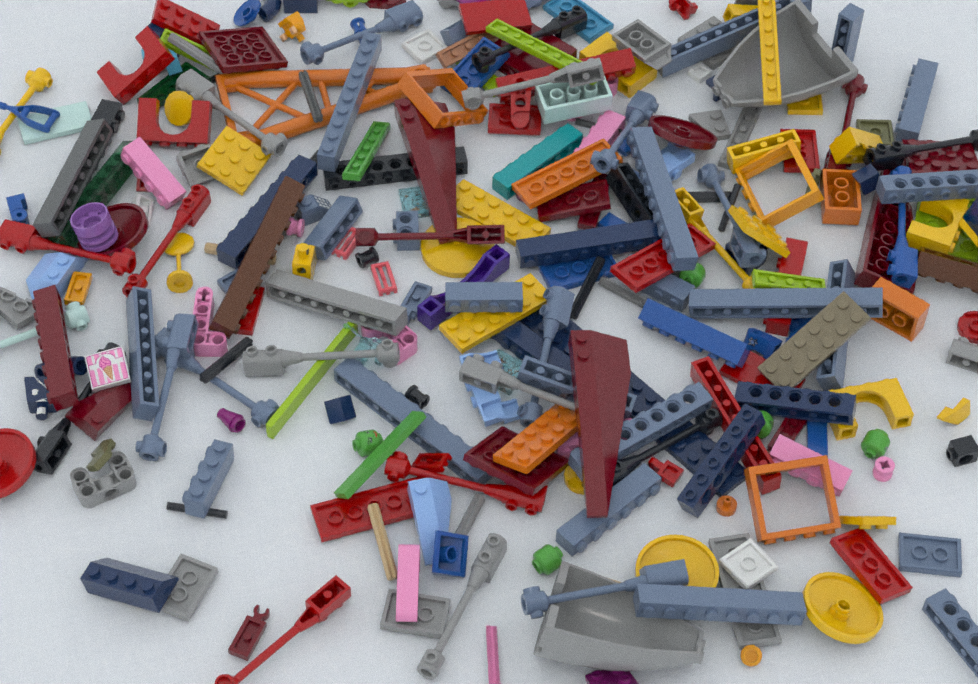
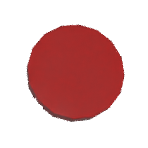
(968, 326)

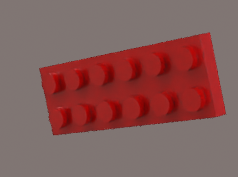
(651, 262)
(350, 516)

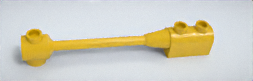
(37, 81)
(693, 214)

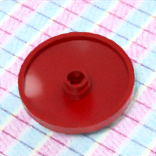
(16, 460)

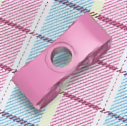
(406, 338)

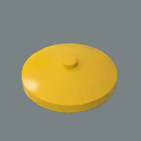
(453, 258)
(699, 560)
(842, 608)

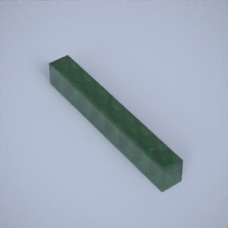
(100, 189)

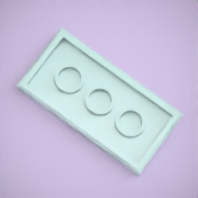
(71, 121)

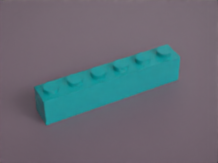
(550, 150)

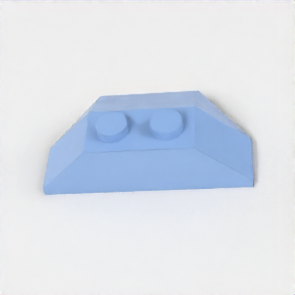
(54, 270)

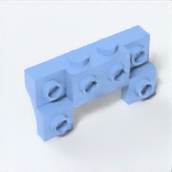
(675, 160)
(490, 404)

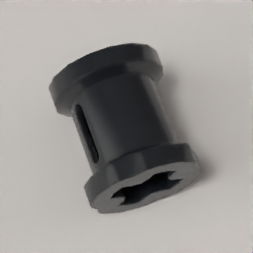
(367, 257)
(417, 396)

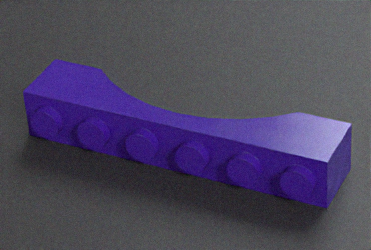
(490, 267)

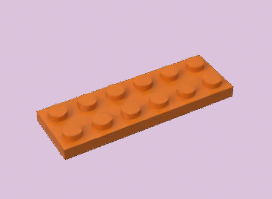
(559, 176)
(538, 440)

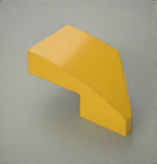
(957, 414)

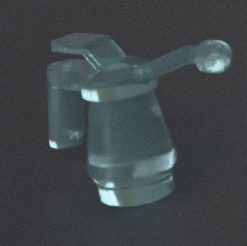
(364, 344)

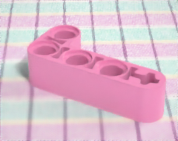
(207, 342)
(407, 583)

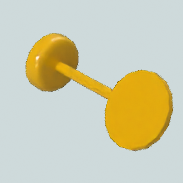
(179, 280)

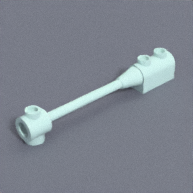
(75, 317)

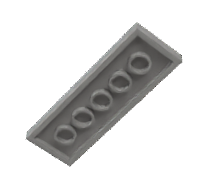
(745, 633)

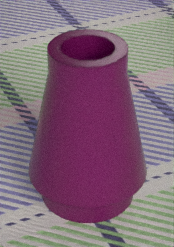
(232, 420)

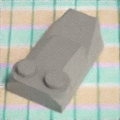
(644, 43)

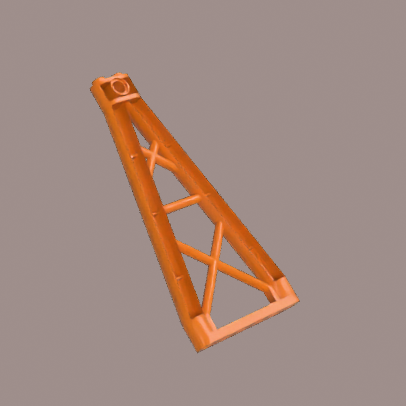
(319, 78)

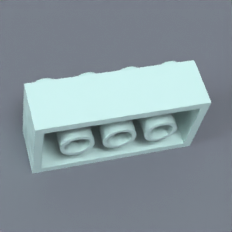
(561, 102)

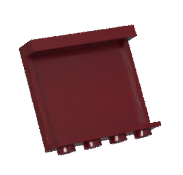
(522, 61)

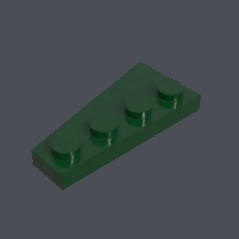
(168, 84)

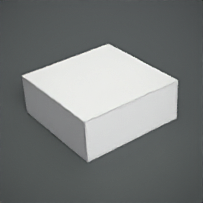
(699, 73)

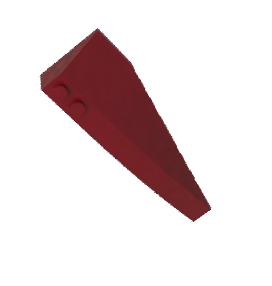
(432, 161)
(878, 240)
(600, 395)

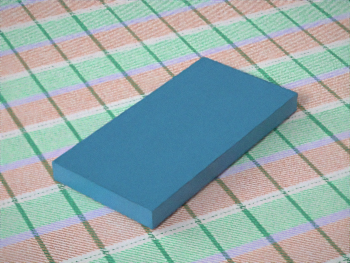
(596, 23)

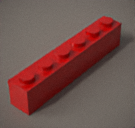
(791, 265)

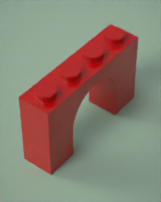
(155, 60)
(196, 133)

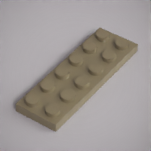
(814, 342)

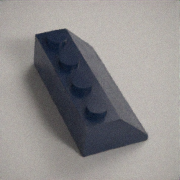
(128, 583)

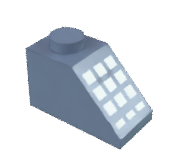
(312, 209)

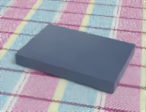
(929, 554)

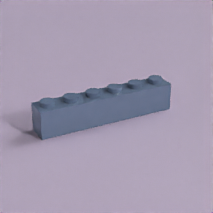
(917, 100)
(625, 497)

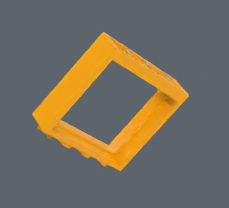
(766, 161)

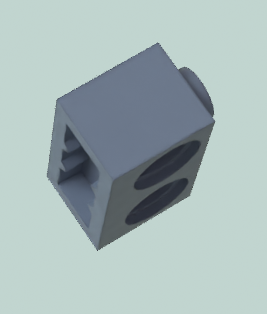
(406, 223)

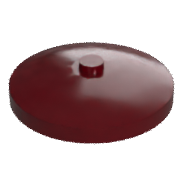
(682, 132)
(130, 224)

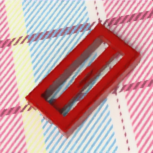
(432, 461)

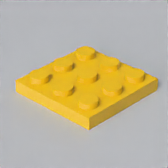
(233, 160)
(756, 229)

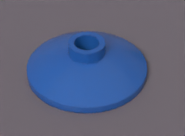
(247, 12)

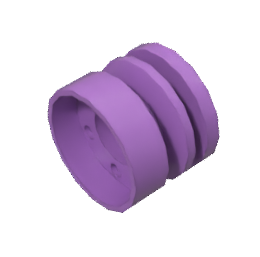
(94, 227)

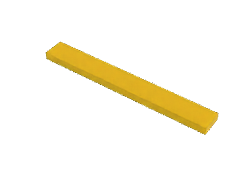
(769, 52)

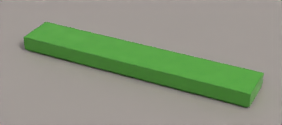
(366, 151)
(380, 455)

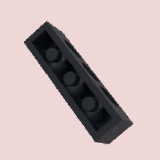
(630, 192)

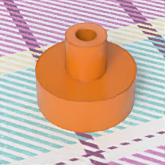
(726, 506)

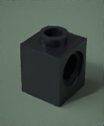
(962, 451)

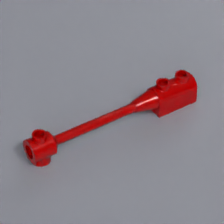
(187, 214)
(26, 237)
(398, 467)
(318, 608)

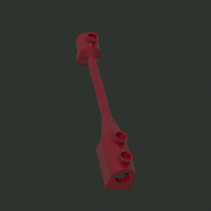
(852, 89)
(470, 235)

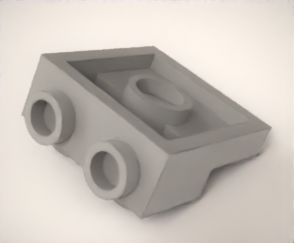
(188, 163)

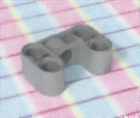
(104, 487)

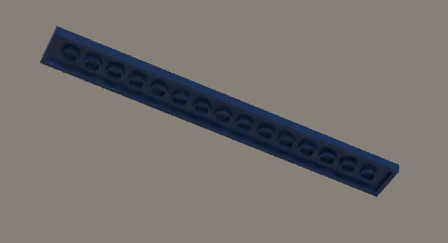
(689, 451)

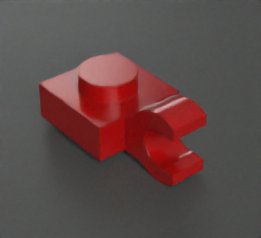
(667, 471)

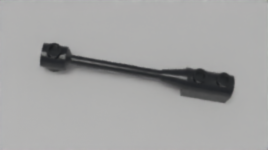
(562, 27)
(893, 155)
(704, 423)
(55, 443)

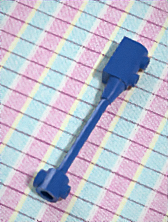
(903, 258)

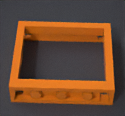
(412, 85)
(789, 535)

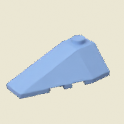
(431, 511)

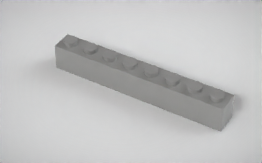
(337, 302)

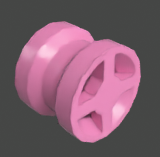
(296, 227)
(886, 473)

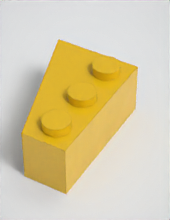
(852, 145)

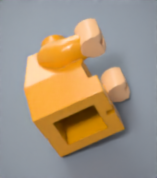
(293, 27)

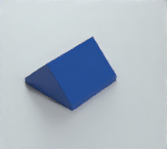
(450, 554)

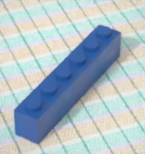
(695, 333)

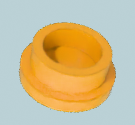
(751, 655)

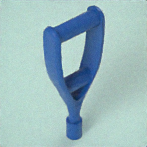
(25, 110)

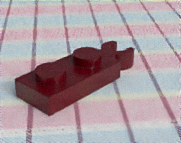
(249, 634)

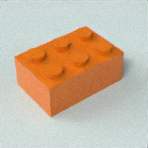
(840, 196)
(901, 310)

